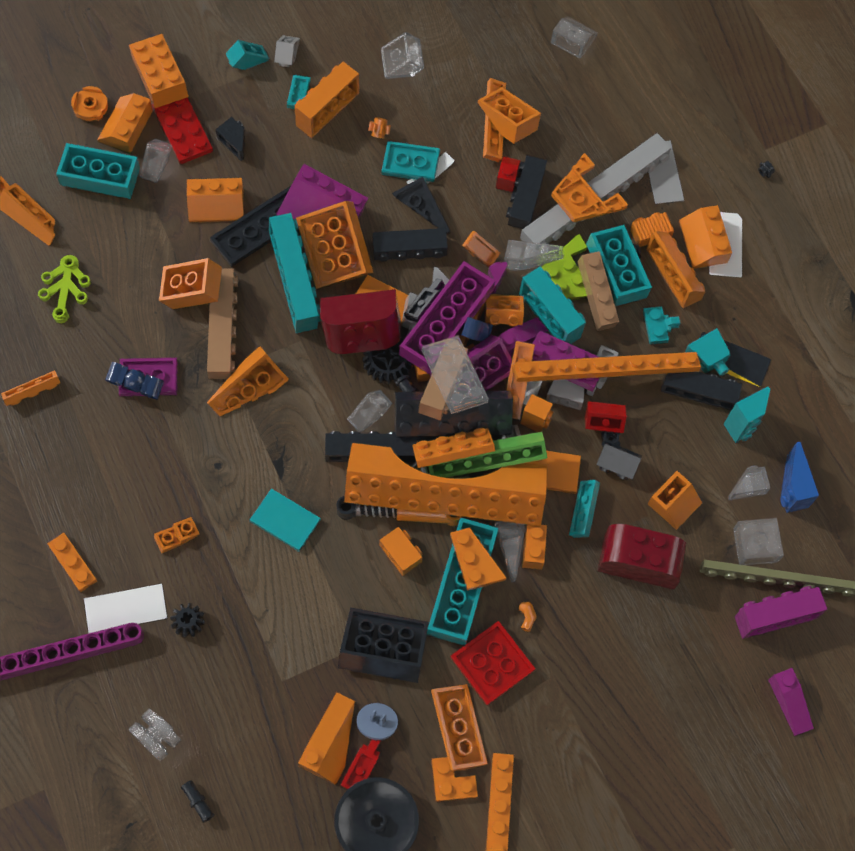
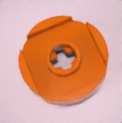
(93, 112)

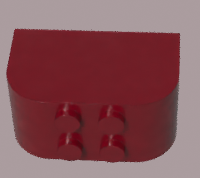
(361, 321)
(642, 555)

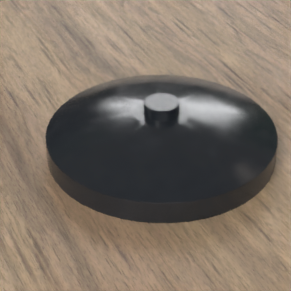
(376, 817)

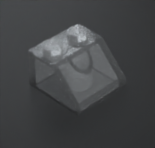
(573, 36)
(402, 57)

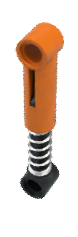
(401, 514)

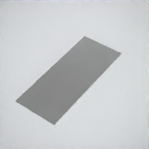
(666, 181)

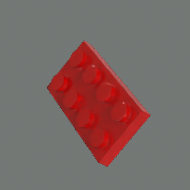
(183, 130)

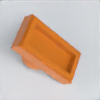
(481, 249)

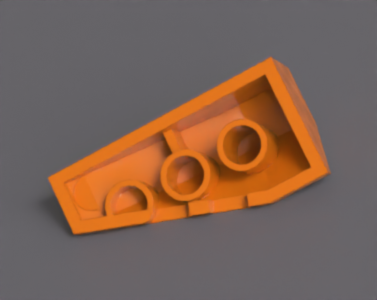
(252, 379)
(329, 744)

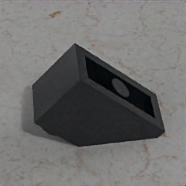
(232, 136)

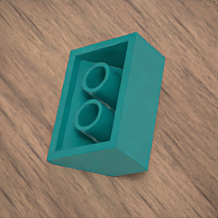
(747, 415)

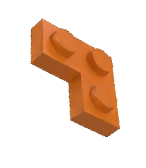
(448, 786)

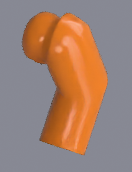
(530, 615)

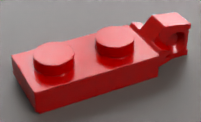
(362, 764)

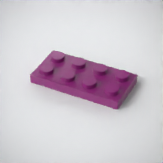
(551, 348)

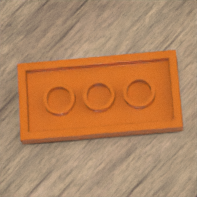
(453, 447)

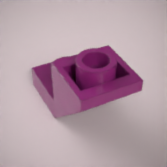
(497, 272)

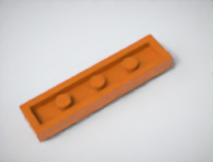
(522, 353)

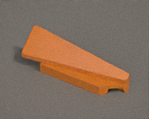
(26, 211)

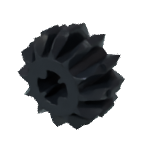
(179, 620)

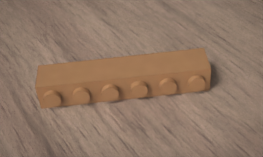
(221, 328)

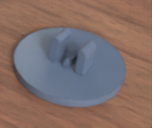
(377, 721)

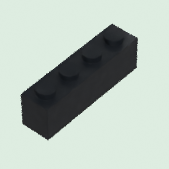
(527, 192)
(409, 244)
(703, 388)

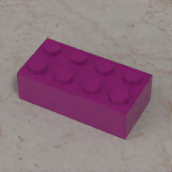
(490, 361)
(780, 611)

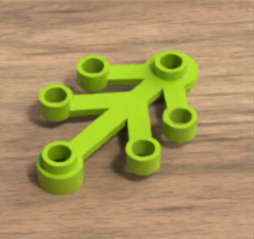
(65, 285)

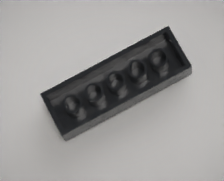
(494, 415)

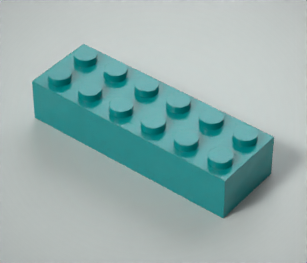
(294, 273)
(454, 604)

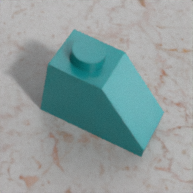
(246, 55)

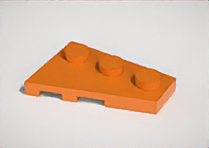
(474, 560)

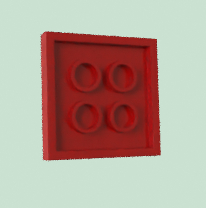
(492, 663)

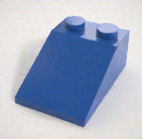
(798, 483)

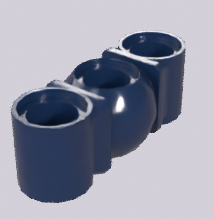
(476, 329)
(134, 380)

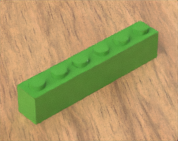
(507, 452)

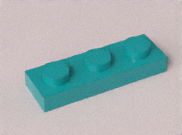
(584, 508)

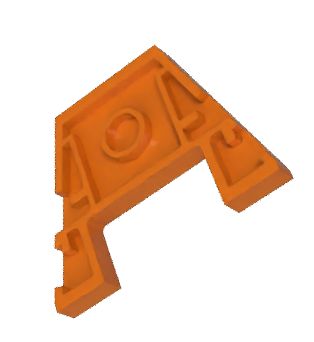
(579, 199)

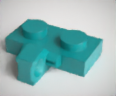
(659, 324)

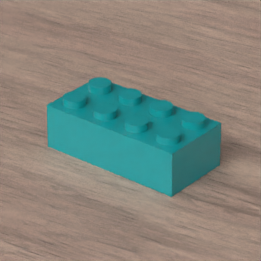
(98, 170)
(621, 263)
(552, 306)

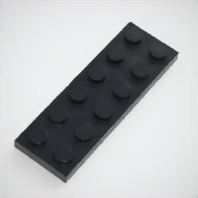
(248, 232)

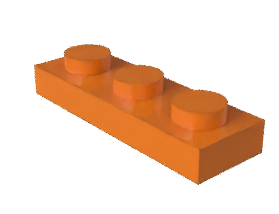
(30, 388)
(72, 562)

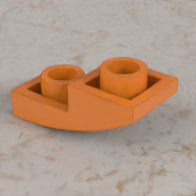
(177, 535)

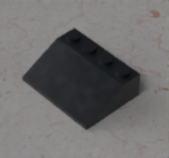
(383, 645)

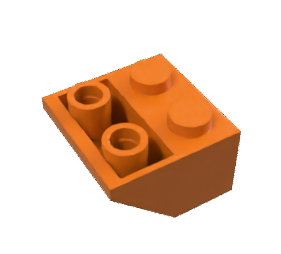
(675, 500)

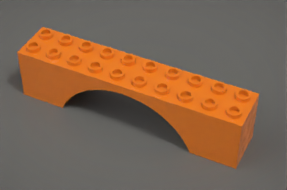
(507, 495)

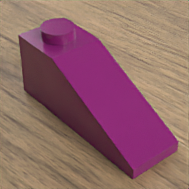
(523, 333)
(792, 701)

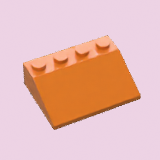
(334, 244)

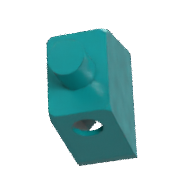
(711, 352)

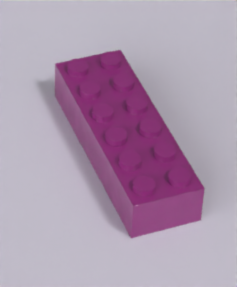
(448, 313)

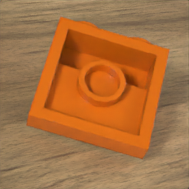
(504, 310)

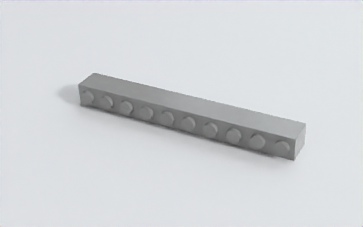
(605, 185)

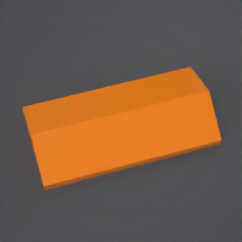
(459, 727)

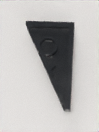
(420, 199)

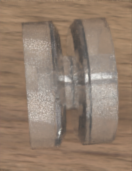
(157, 731)

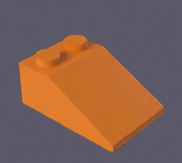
(510, 114)

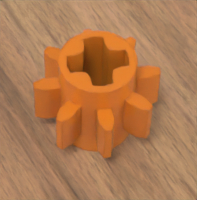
(379, 127)

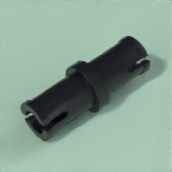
(197, 801)

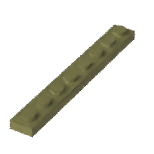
(773, 577)

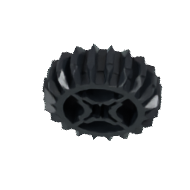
(371, 359)

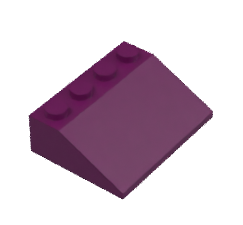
(316, 191)

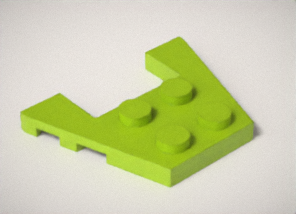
(566, 272)

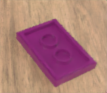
(162, 368)

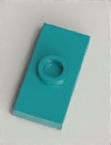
(298, 90)

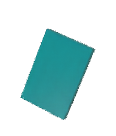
(410, 161)
(285, 520)

